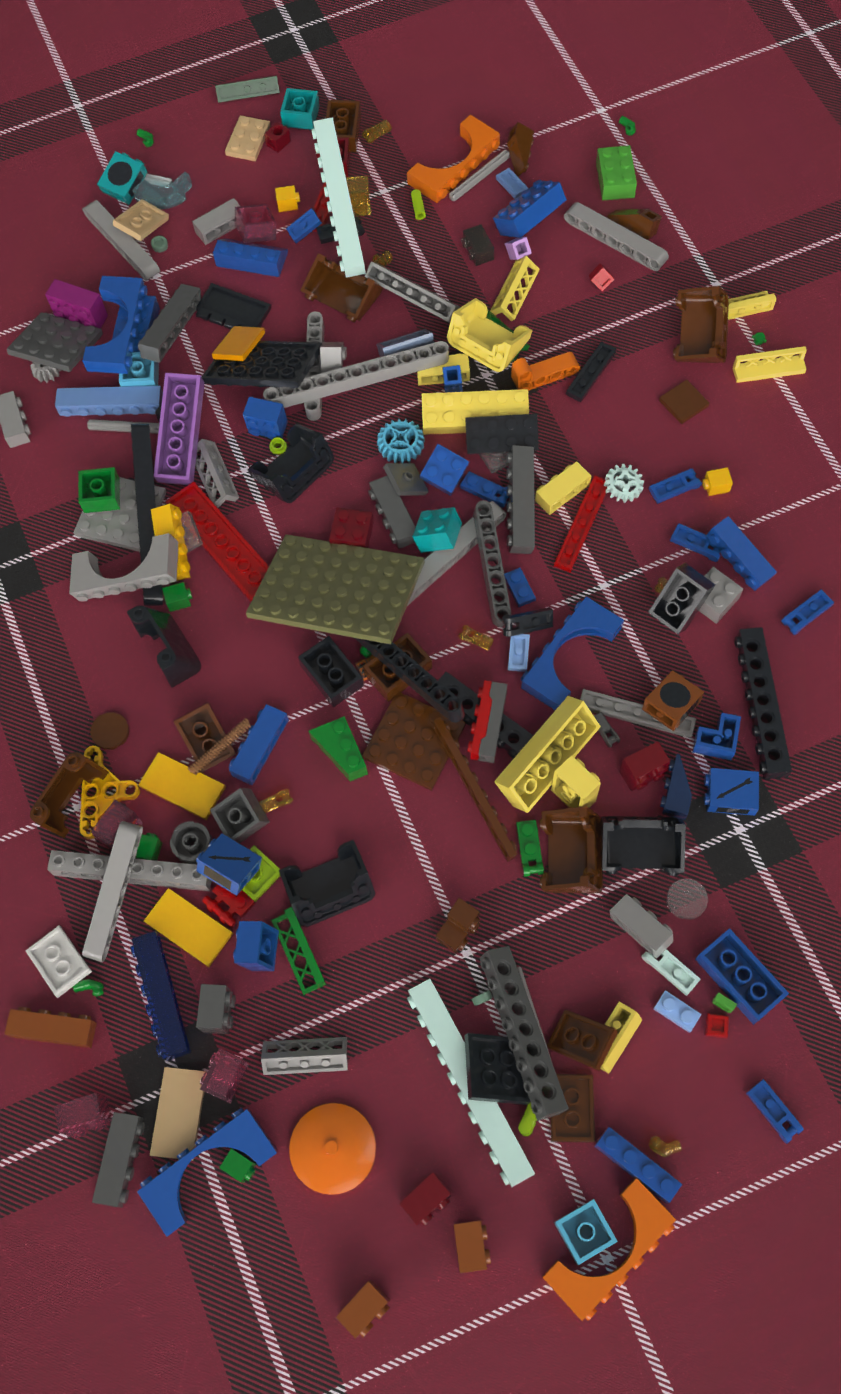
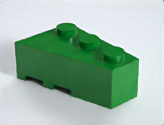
(340, 746)

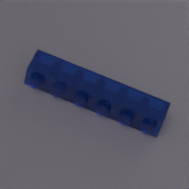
(161, 996)

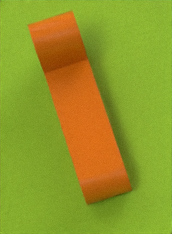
(543, 372)

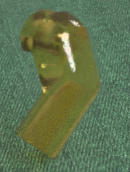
(384, 260)
(662, 1148)

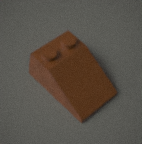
(201, 732)

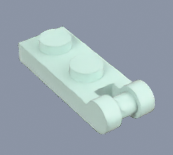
(673, 971)

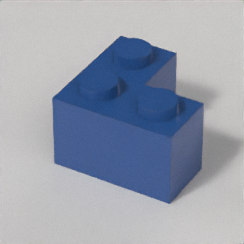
(719, 742)

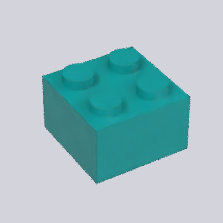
(299, 108)
(437, 529)

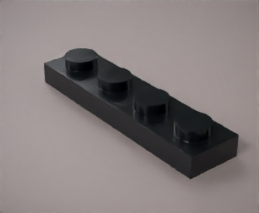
(591, 371)

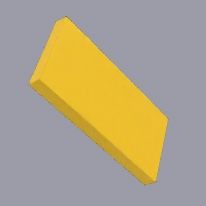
(177, 785)
(188, 927)

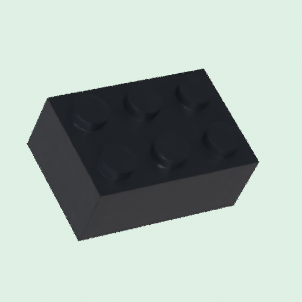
(681, 598)
(331, 671)

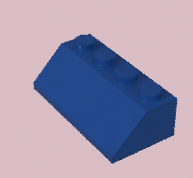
(249, 257)

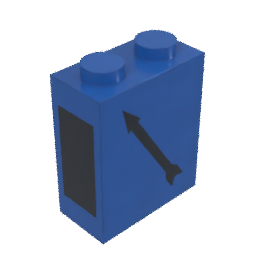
(732, 791)
(228, 864)

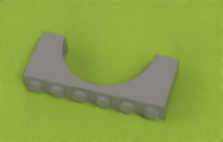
(156, 569)

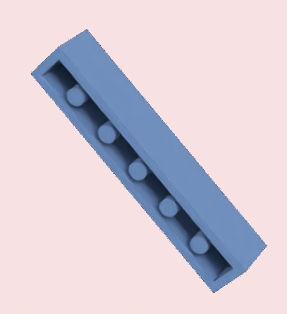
(108, 400)

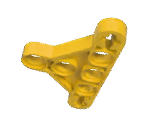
(100, 799)

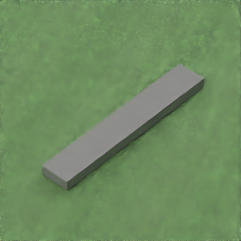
(631, 712)

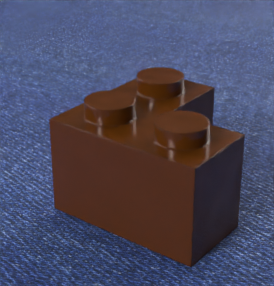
(460, 923)

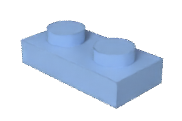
(518, 652)
(677, 1011)

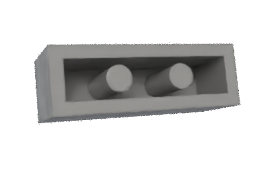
(216, 222)
(13, 420)
(642, 925)

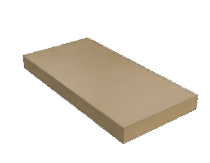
(177, 1113)

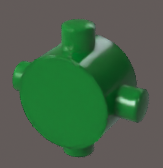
(759, 338)

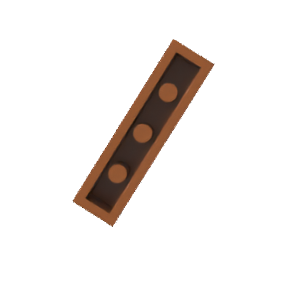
(51, 1028)

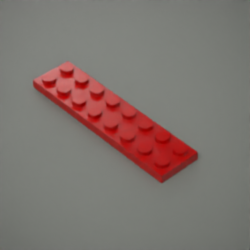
(222, 540)

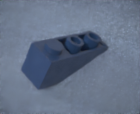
(678, 794)

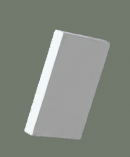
(58, 961)

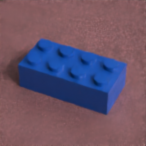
(529, 208)
(148, 315)
(741, 976)

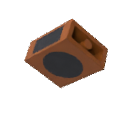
(673, 700)

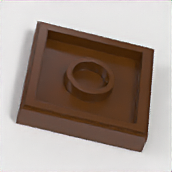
(684, 401)

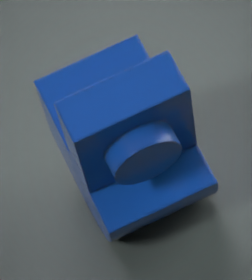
(452, 379)

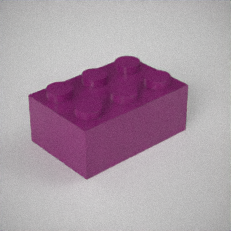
(76, 304)

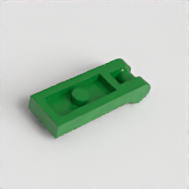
(529, 847)

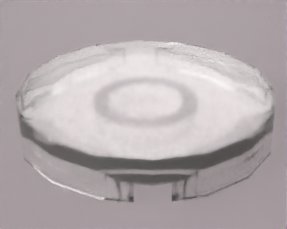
(687, 899)

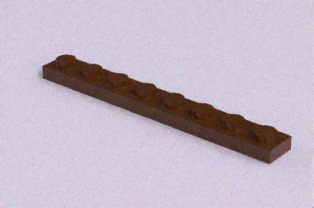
(478, 795)

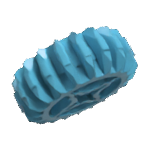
(401, 436)

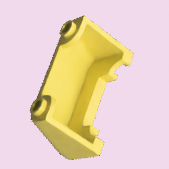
(483, 338)

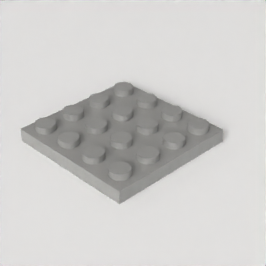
(117, 526)

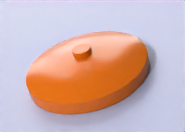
(332, 1148)

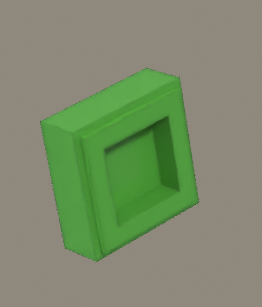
(724, 1003)

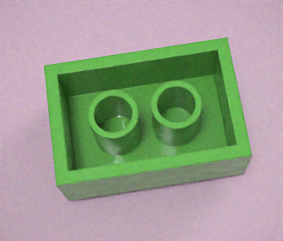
(616, 173)

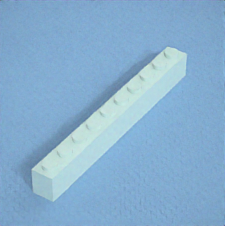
(339, 197)
(486, 1114)

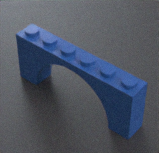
(117, 354)
(586, 620)
(163, 1192)

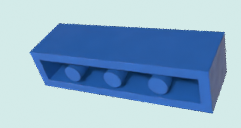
(741, 553)
(258, 744)
(638, 1165)

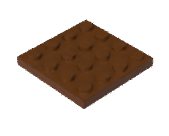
(408, 742)

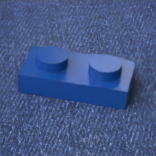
(304, 225)
(519, 587)

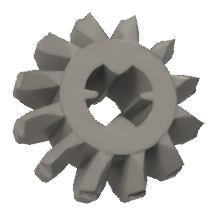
(44, 372)

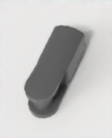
(606, 728)

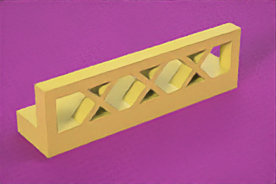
(513, 284)
(751, 304)
(769, 367)

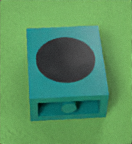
(122, 177)

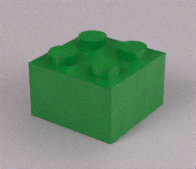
(99, 490)

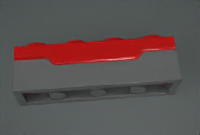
(488, 722)

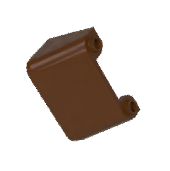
(331, 287)
(703, 325)
(61, 788)
(572, 851)

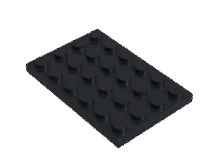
(267, 365)

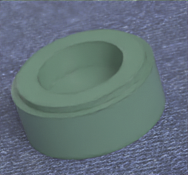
(159, 244)
(482, 998)

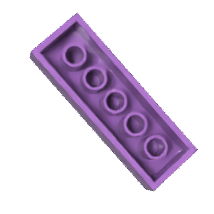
(179, 429)

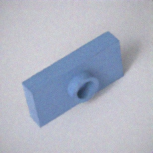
(511, 183)

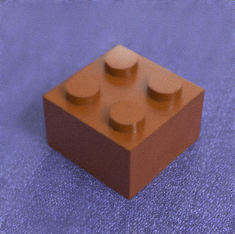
(470, 1246)
(362, 1309)

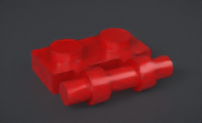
(238, 904)

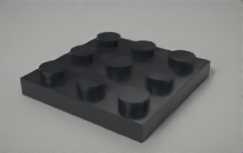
(493, 1070)

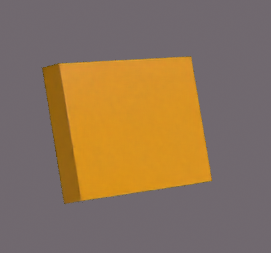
(238, 343)

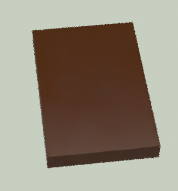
(582, 1039)
(578, 1121)

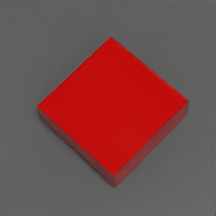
(717, 1025)

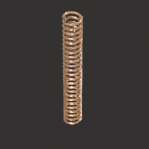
(219, 746)

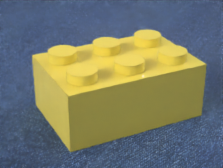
(575, 784)

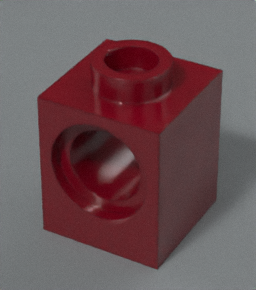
(277, 137)

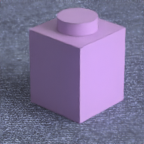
(518, 248)

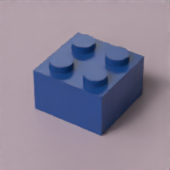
(265, 418)
(444, 469)
(256, 946)

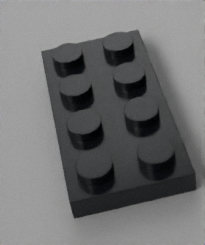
(500, 433)

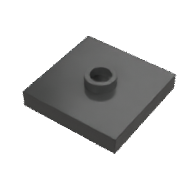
(405, 479)

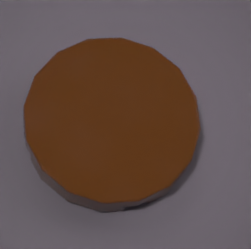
(109, 731)

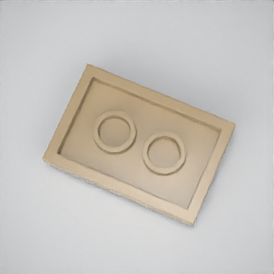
(247, 138)
(140, 220)

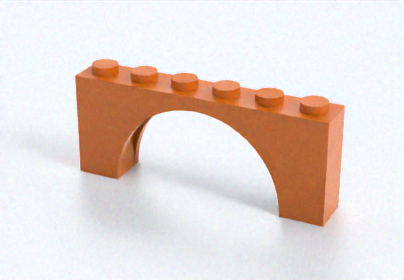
(439, 182)
(649, 1224)

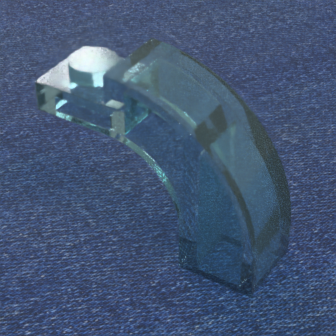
(164, 196)

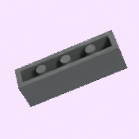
(393, 511)
(118, 1160)

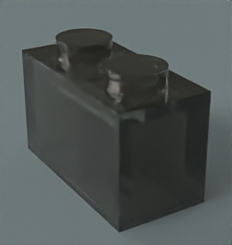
(478, 245)

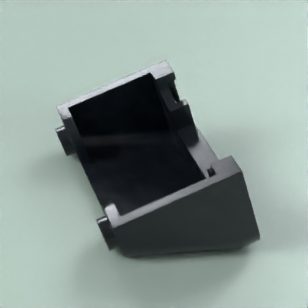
(297, 467)
(178, 659)
(643, 843)
(328, 887)

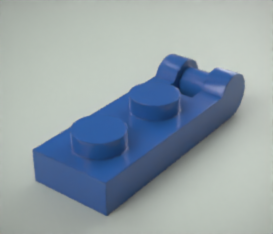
(675, 485)
(484, 489)
(695, 541)
(807, 611)
(774, 1110)

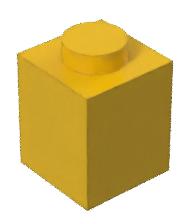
(287, 198)
(717, 481)

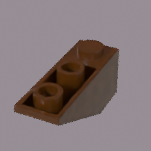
(519, 146)
(640, 221)

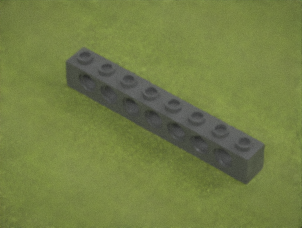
(539, 1060)

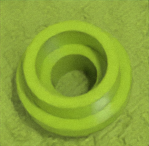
(277, 442)

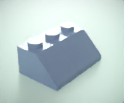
(405, 342)

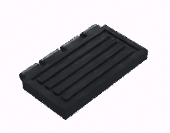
(231, 308)

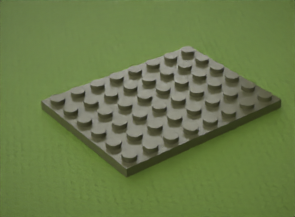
(336, 588)

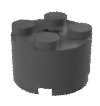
(182, 838)

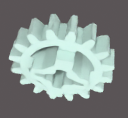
(623, 483)

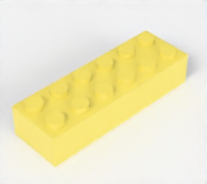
(447, 411)
(534, 766)

